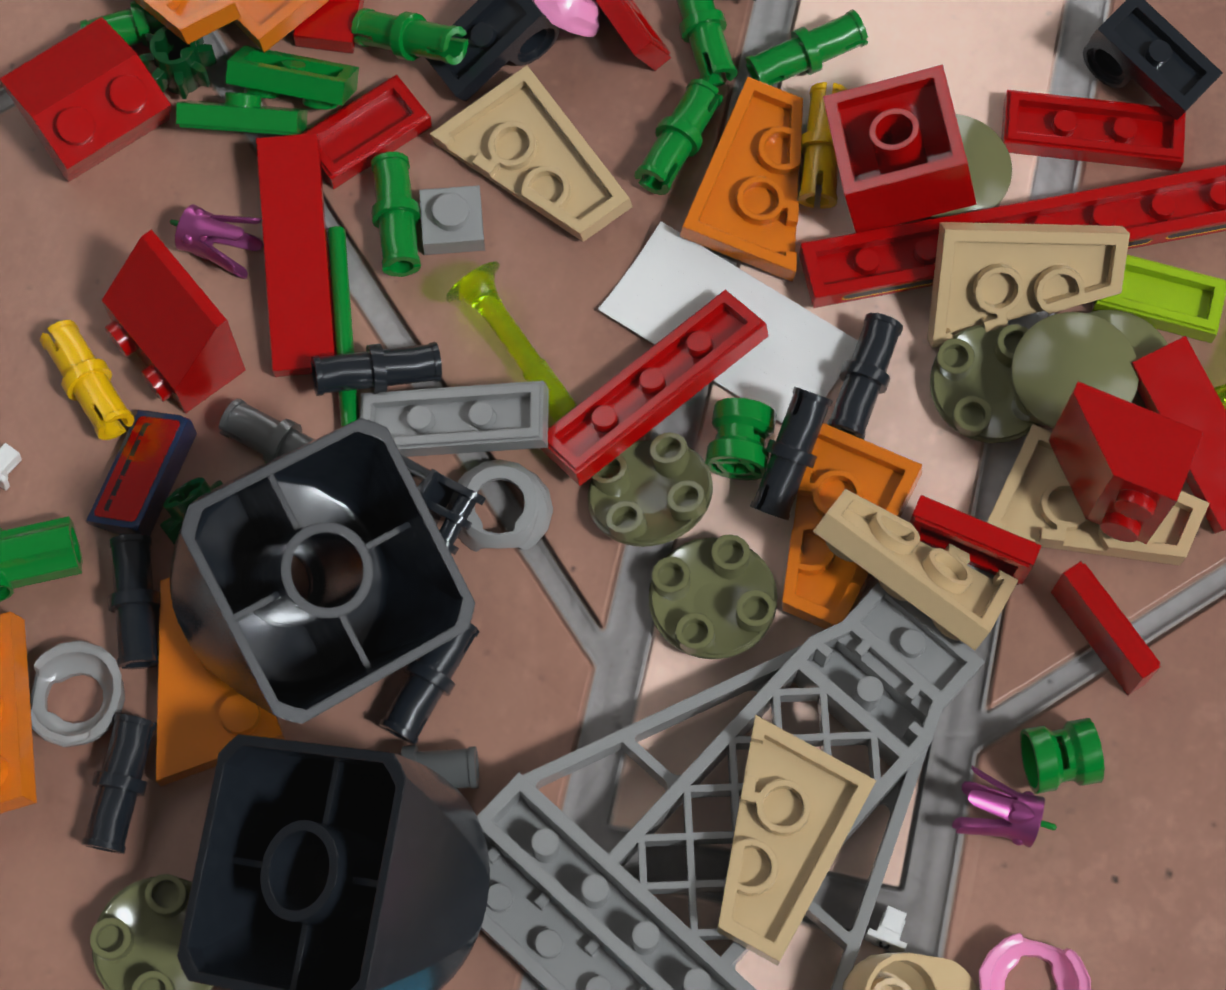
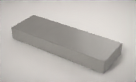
(462, 418)

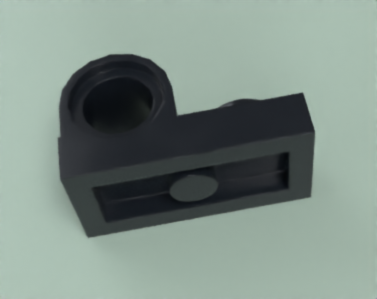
(495, 35)
(1153, 53)

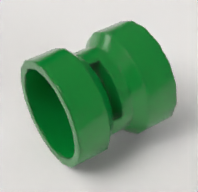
(740, 442)
(1062, 755)

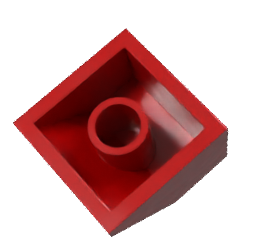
(87, 98)
(899, 150)
(170, 326)
(1122, 461)

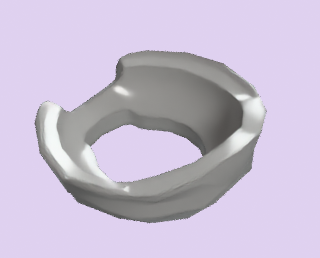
(532, 522)
(62, 663)

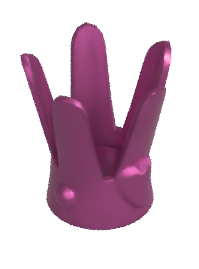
(201, 229)
(1020, 812)

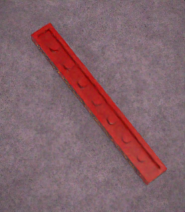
(905, 254)

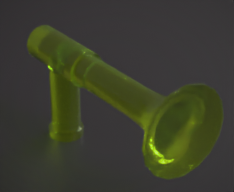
(480, 292)

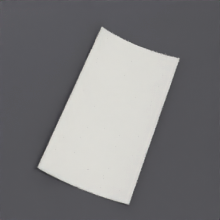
(679, 277)

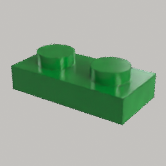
(274, 73)

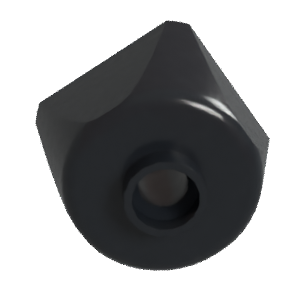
(372, 561)
(332, 872)

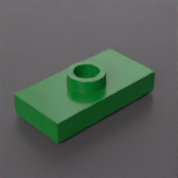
(242, 114)

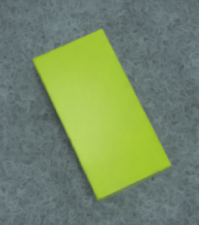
(1170, 298)

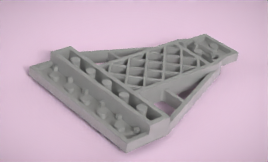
(589, 925)

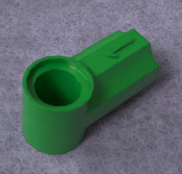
(38, 554)

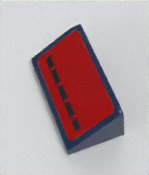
(143, 473)

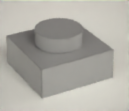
(451, 220)

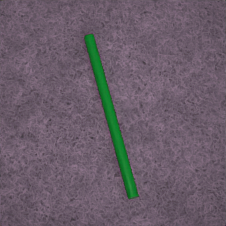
(342, 314)

